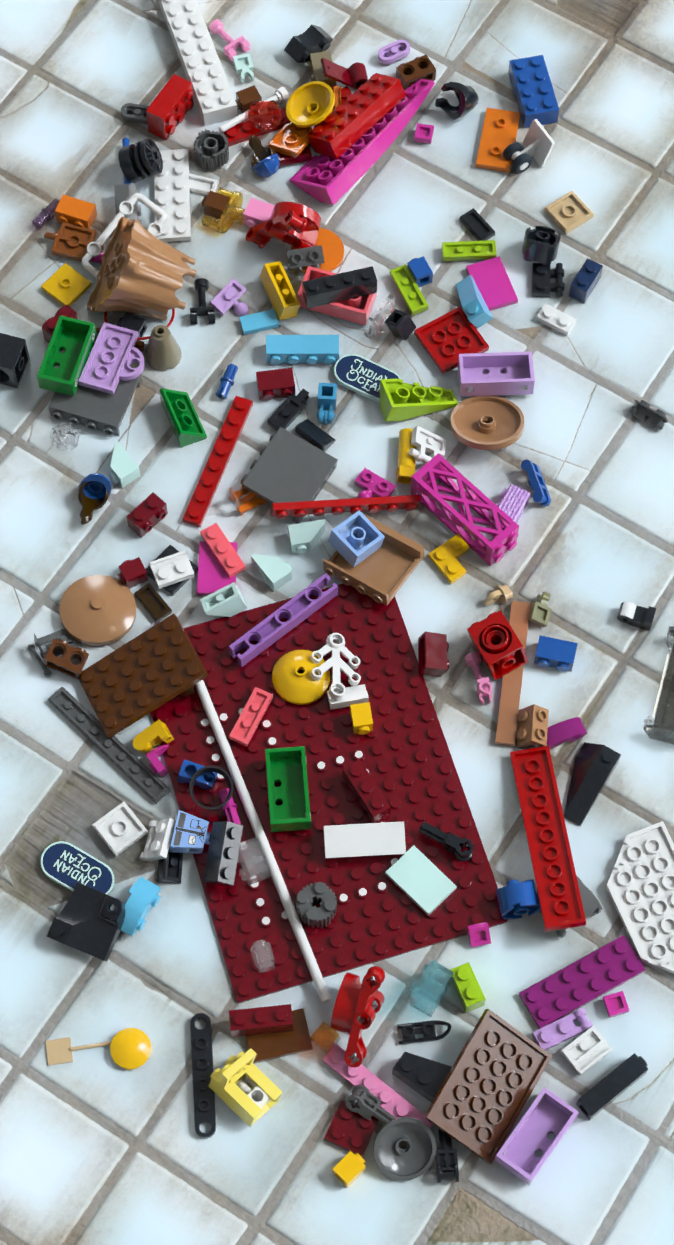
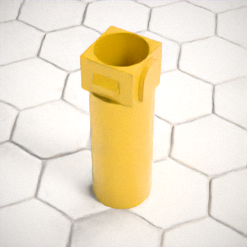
(405, 462)

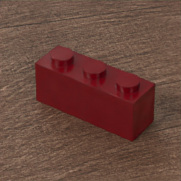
(366, 791)
(261, 1020)

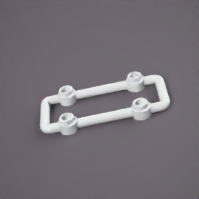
(125, 209)

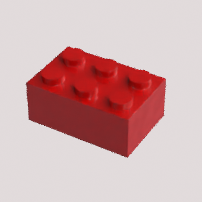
(170, 107)

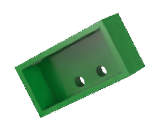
(77, 341)
(290, 770)

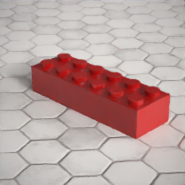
(356, 115)

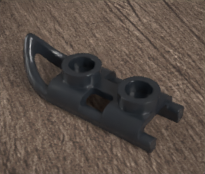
(427, 1030)

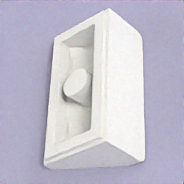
(353, 695)

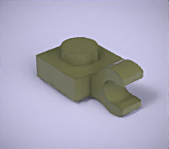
(539, 611)

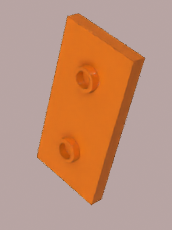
(498, 132)

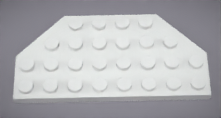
(645, 894)

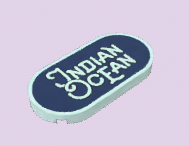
(362, 375)
(70, 865)

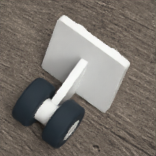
(537, 145)

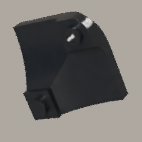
(89, 922)

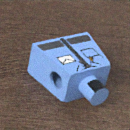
(189, 834)

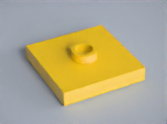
(66, 285)

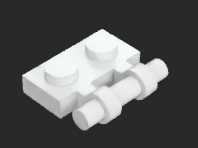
(426, 442)

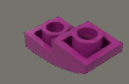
(565, 731)

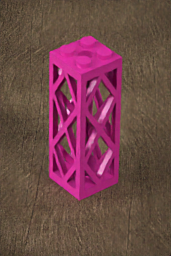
(503, 532)

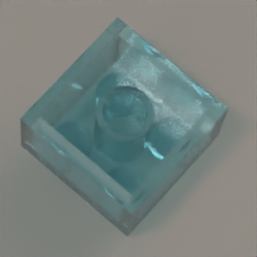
(431, 988)

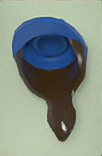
(264, 160)
(92, 495)

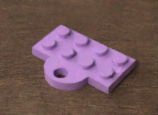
(112, 359)

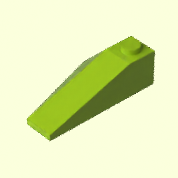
(405, 401)

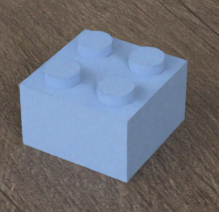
(356, 538)

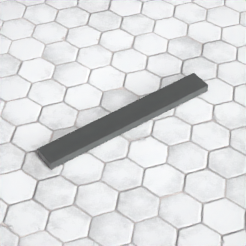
(110, 747)

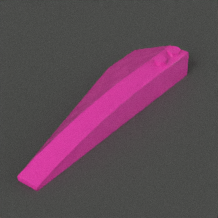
(331, 178)

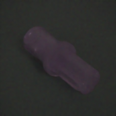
(45, 214)

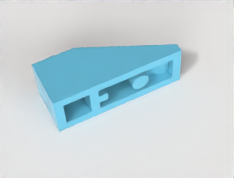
(473, 302)

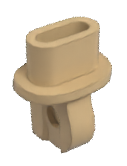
(500, 594)

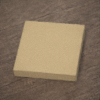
(568, 212)

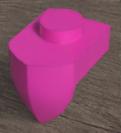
(156, 765)

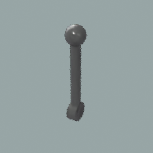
(47, 673)

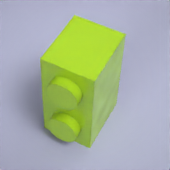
(467, 987)

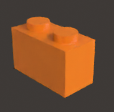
(75, 211)

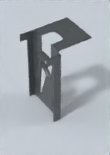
(45, 639)

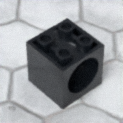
(13, 359)

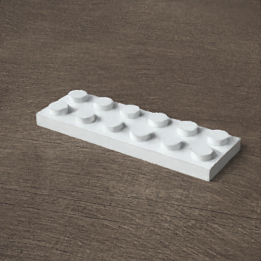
(173, 195)

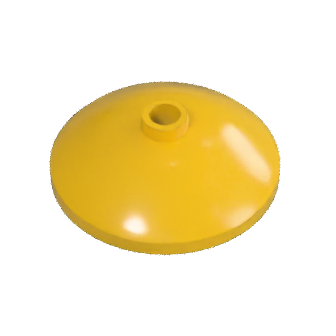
(310, 104)
(297, 687)

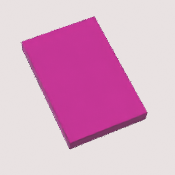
(493, 283)
(210, 572)

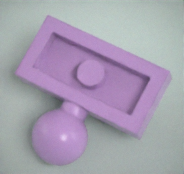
(228, 297)

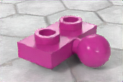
(373, 485)

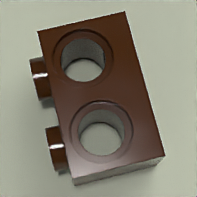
(415, 70)
(63, 664)

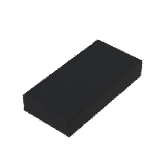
(477, 225)

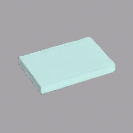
(421, 880)

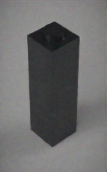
(612, 1086)

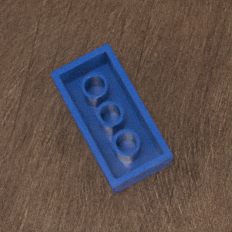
(533, 90)

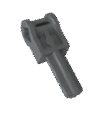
(367, 1105)

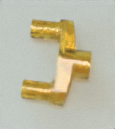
(231, 214)

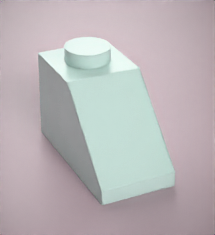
(123, 467)
(305, 535)
(272, 570)
(224, 602)

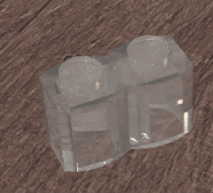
(252, 862)

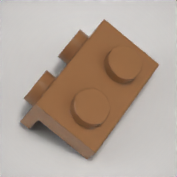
(532, 726)

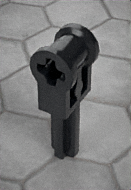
(451, 842)
(446, 1159)

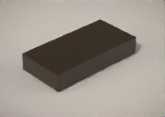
(153, 602)

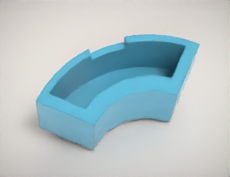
(142, 898)

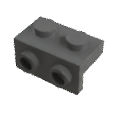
(302, 257)

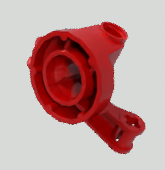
(290, 223)
(355, 1010)

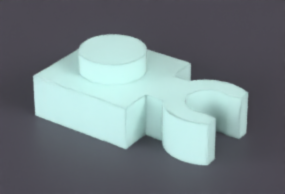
(244, 66)

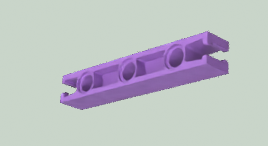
(273, 629)

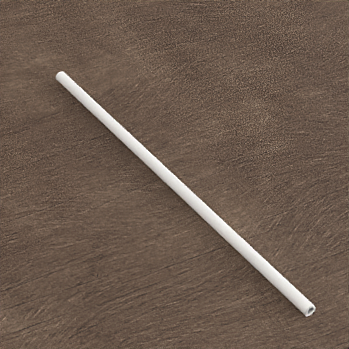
(266, 849)

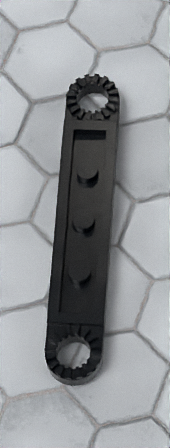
(201, 1070)

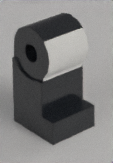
(636, 615)

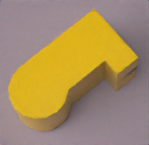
(152, 737)

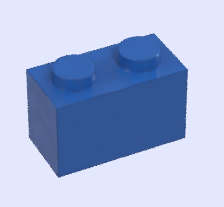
(555, 653)

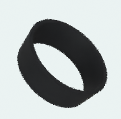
(211, 769)

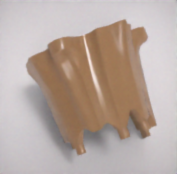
(139, 273)

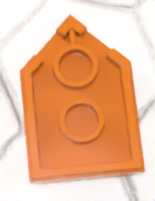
(290, 140)

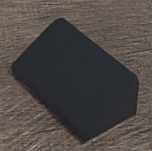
(314, 435)
(170, 868)

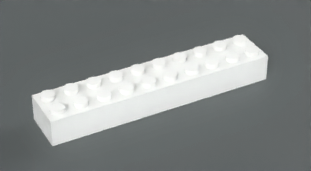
(199, 60)

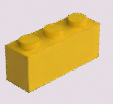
(279, 290)

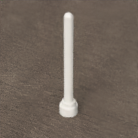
(279, 96)

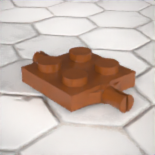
(71, 241)

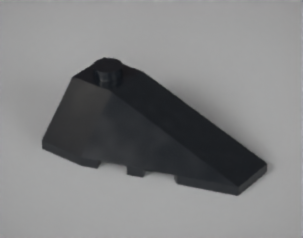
(589, 776)

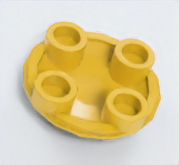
(130, 1048)

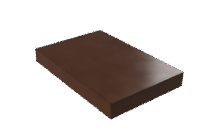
(282, 1044)

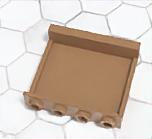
(384, 570)

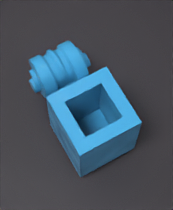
(326, 402)

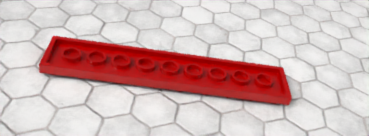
(547, 839)

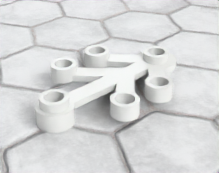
(336, 664)

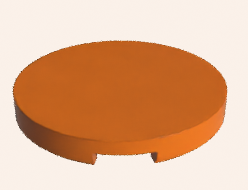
(332, 250)

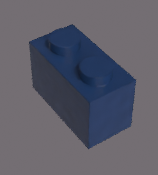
(585, 280)

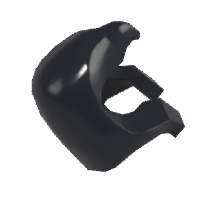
(466, 96)

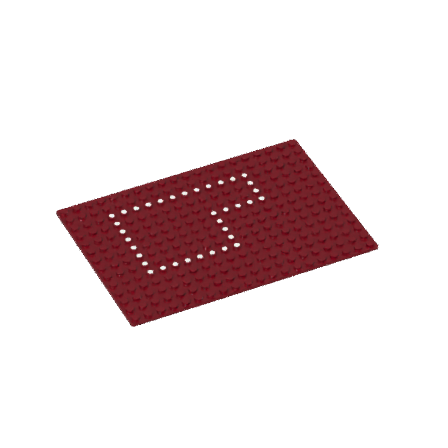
(402, 755)

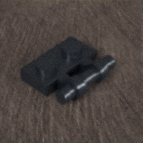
(541, 280)

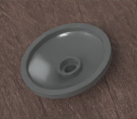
(412, 1158)

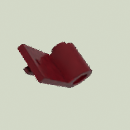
(352, 77)

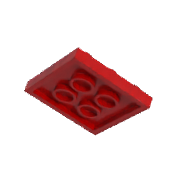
(449, 337)

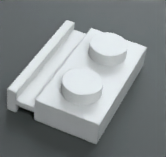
(171, 569)
(586, 1050)

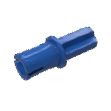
(227, 381)

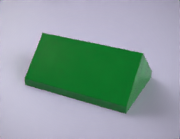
(182, 417)

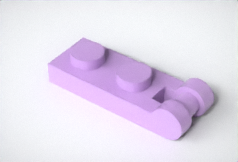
(562, 1030)

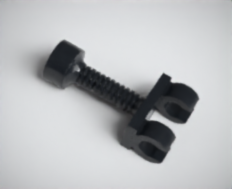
(202, 285)

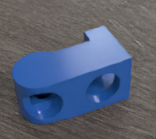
(204, 781)

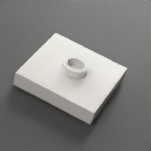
(120, 828)

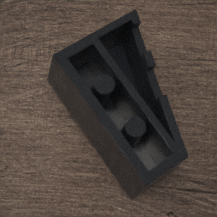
(421, 1074)

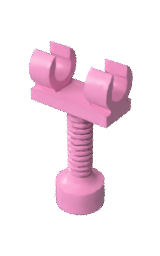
(216, 27)
(484, 686)

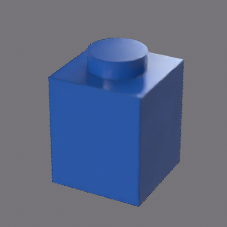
(420, 271)

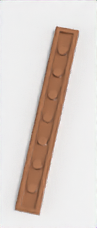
(512, 681)

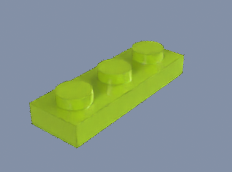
(469, 250)
(409, 290)

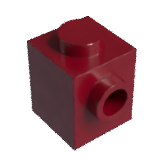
(132, 573)

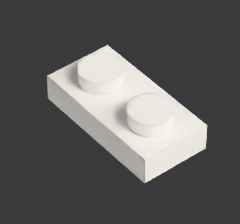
(556, 319)

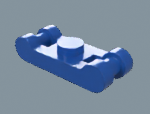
(536, 483)

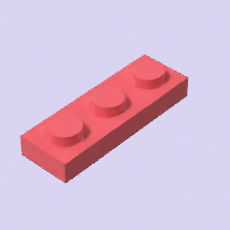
(223, 550)
(251, 716)

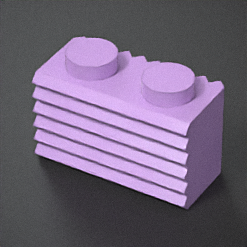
(514, 501)

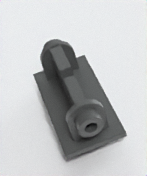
(655, 417)

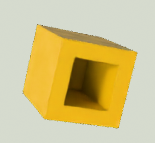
(361, 718)
(349, 1168)

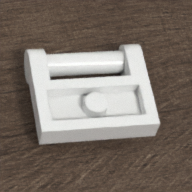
(158, 840)

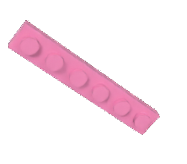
(390, 1100)

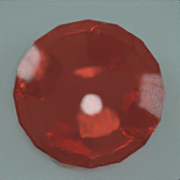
(265, 115)

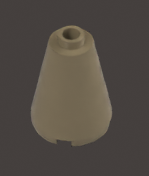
(162, 349)

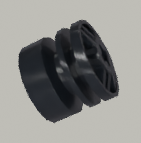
(140, 160)

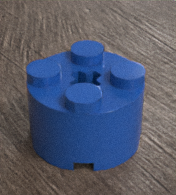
(518, 899)

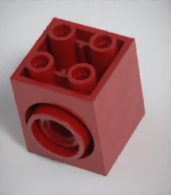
(497, 645)

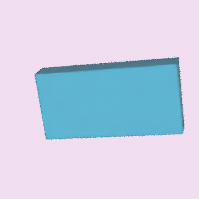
(259, 322)

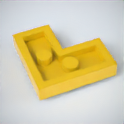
(446, 558)

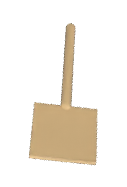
(60, 1050)

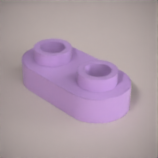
(392, 53)

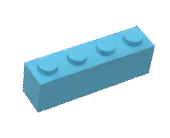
(302, 349)

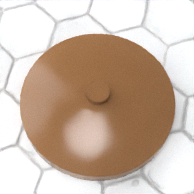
(487, 422)
(97, 610)

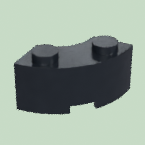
(309, 42)

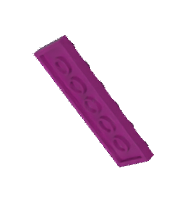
(582, 982)

